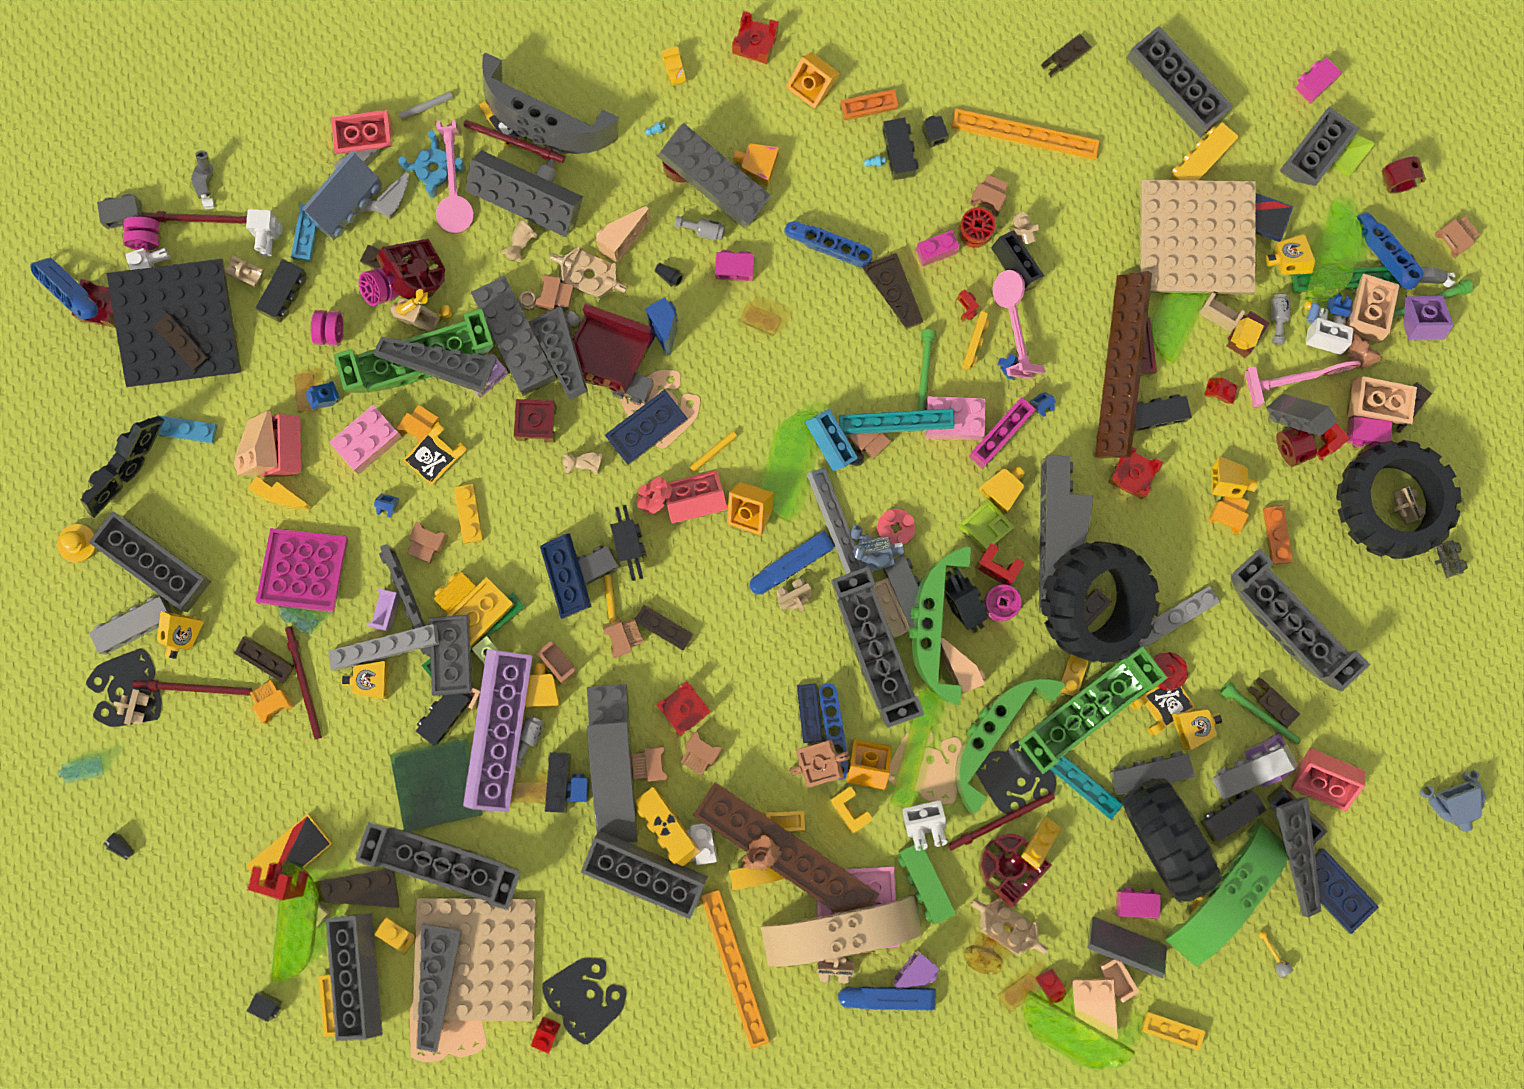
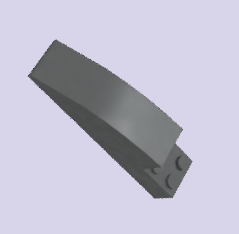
(1062, 516)
(611, 761)

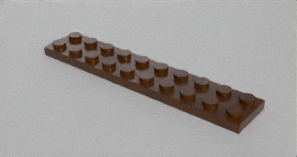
(1123, 365)
(798, 860)

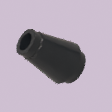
(669, 274)
(118, 845)

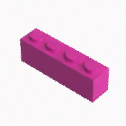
(1002, 433)

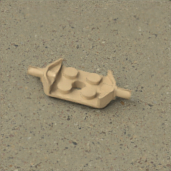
(578, 262)
(1022, 935)

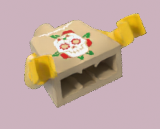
(418, 315)

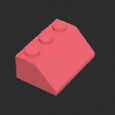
(362, 132)
(287, 445)
(695, 497)
(1329, 779)

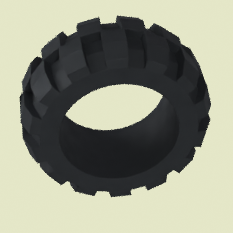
(1435, 482)
(1133, 607)
(1172, 840)

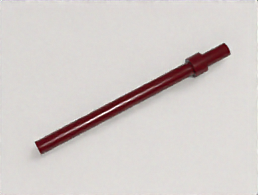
(545, 152)
(162, 216)
(293, 646)
(155, 685)
(967, 838)

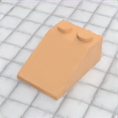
(622, 233)
(1373, 308)
(1382, 400)
(257, 447)
(960, 668)
(1096, 1003)

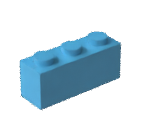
(831, 439)

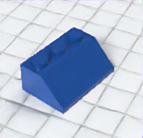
(663, 320)

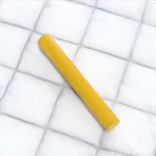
(713, 451)
(610, 598)

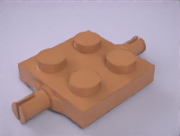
(819, 763)

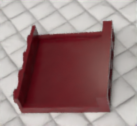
(611, 347)

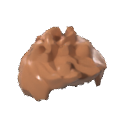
(1361, 351)
(761, 853)

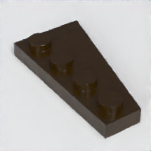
(894, 287)
(368, 888)

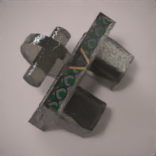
(1449, 558)

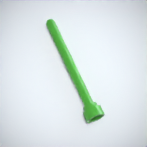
(1462, 288)
(928, 338)
(1230, 691)

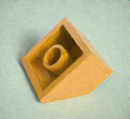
(812, 79)
(749, 508)
(869, 764)

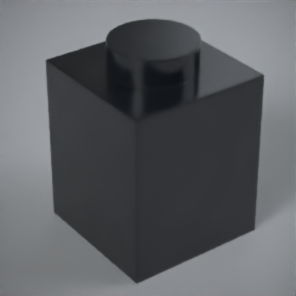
(935, 131)
(265, 1006)

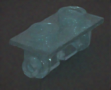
(303, 622)
(81, 769)

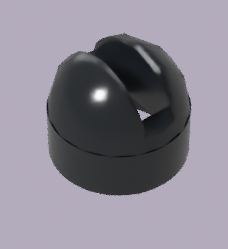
(858, 462)

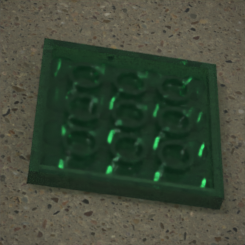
(433, 784)

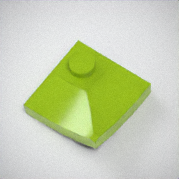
(1353, 154)
(986, 525)

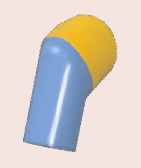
(1313, 308)

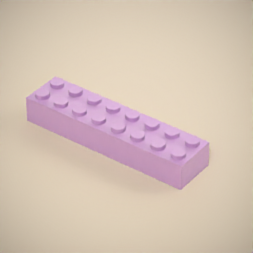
(497, 731)

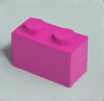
(1318, 80)
(937, 248)
(734, 265)
(1368, 431)
(1138, 904)

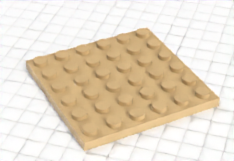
(1198, 236)
(493, 957)

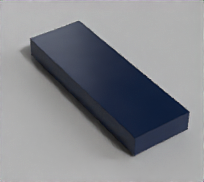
(809, 713)

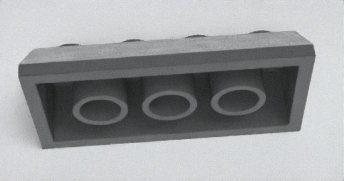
(1319, 148)

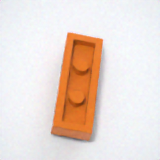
(869, 104)
(1277, 535)

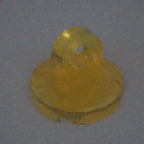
(983, 957)

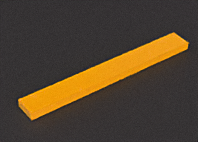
(1025, 134)
(735, 969)

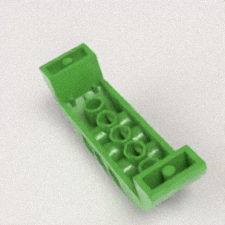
(369, 373)
(928, 658)
(1091, 708)
(971, 758)
(1234, 898)

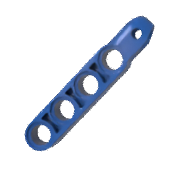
(801, 231)
(1390, 251)
(64, 288)
(791, 563)
(836, 720)
(888, 998)

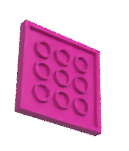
(302, 570)

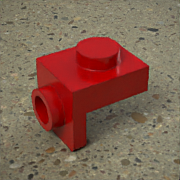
(968, 300)
(1221, 389)
(1052, 986)
(545, 1035)

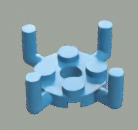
(425, 159)

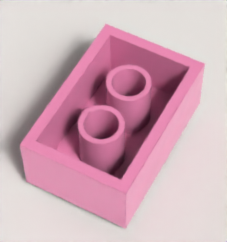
(968, 416)
(365, 439)

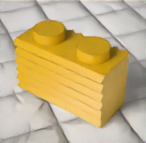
(454, 592)

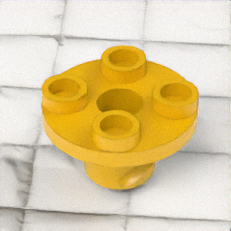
(74, 543)

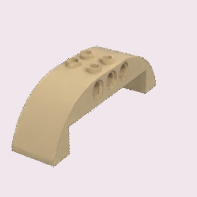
(842, 933)

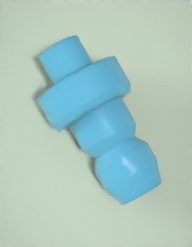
(654, 129)
(875, 161)

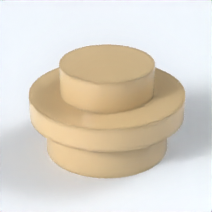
(527, 300)

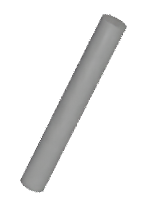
(426, 105)

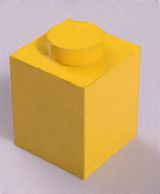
(1247, 333)

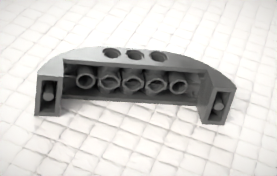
(540, 121)
(1294, 624)
(875, 648)
(439, 863)

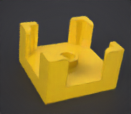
(846, 812)

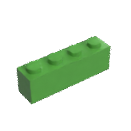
(927, 884)

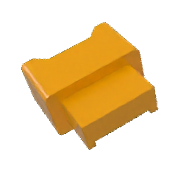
(417, 423)
(1231, 513)
(269, 701)

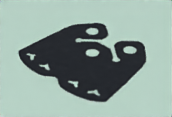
(125, 670)
(1003, 777)
(574, 1004)

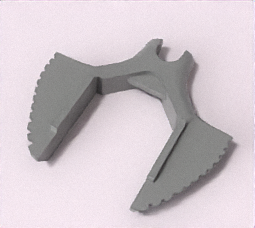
(391, 198)

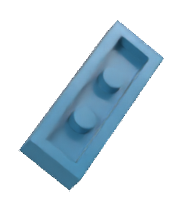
(304, 237)
(188, 430)

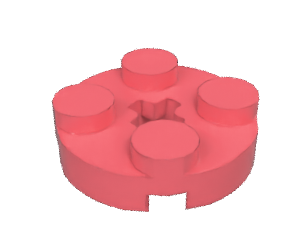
(653, 495)
(905, 522)

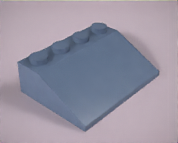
(342, 196)

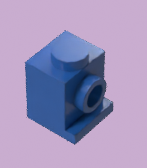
(322, 395)
(578, 788)

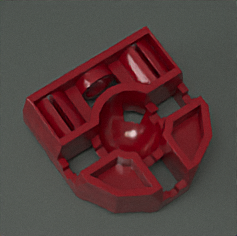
(417, 267)
(1009, 889)

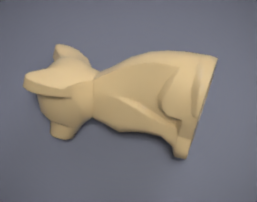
(520, 238)
(586, 461)

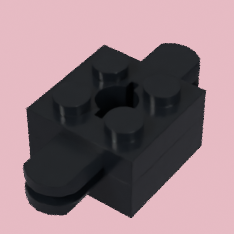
(627, 544)
(964, 600)

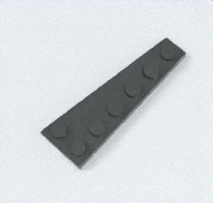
(557, 342)
(452, 366)
(404, 591)
(1299, 845)
(437, 967)

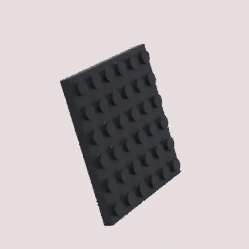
(197, 300)

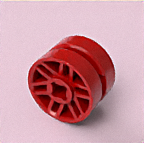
(977, 227)

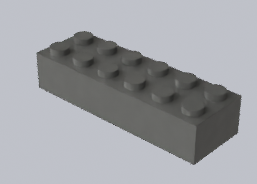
(1179, 81)
(713, 175)
(523, 193)
(514, 336)
(150, 562)
(644, 874)
(354, 977)

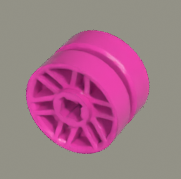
(141, 233)
(376, 287)
(327, 327)
(1011, 606)

